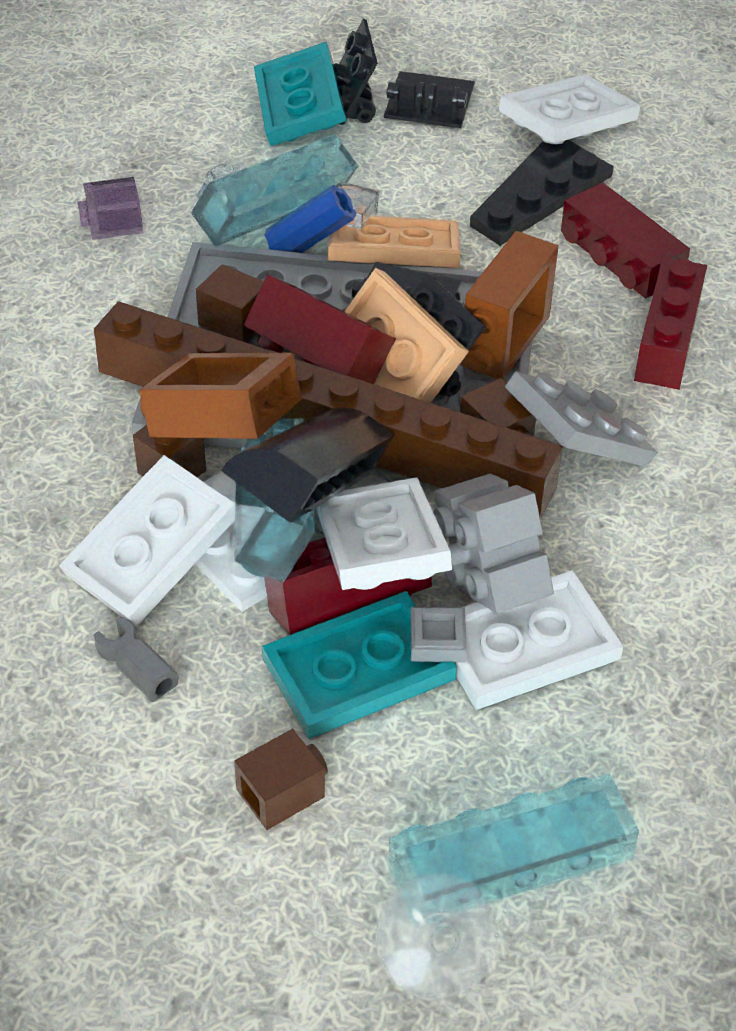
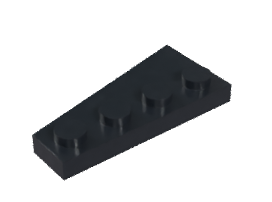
(538, 189)

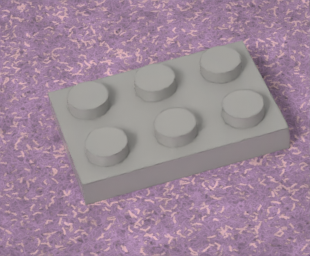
(582, 418)

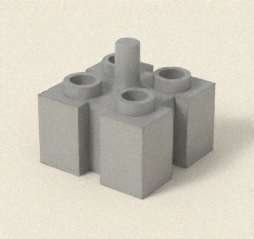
(494, 542)

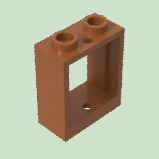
(511, 302)
(221, 395)

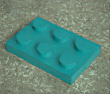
(299, 94)
(352, 666)

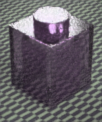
(111, 208)

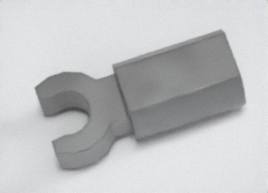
(137, 661)

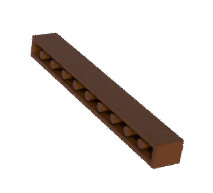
(428, 440)

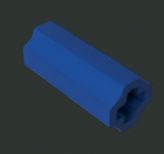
(311, 221)

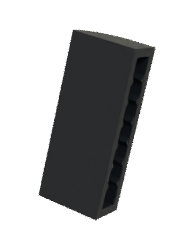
(311, 461)

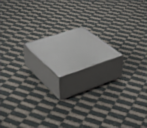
(438, 634)

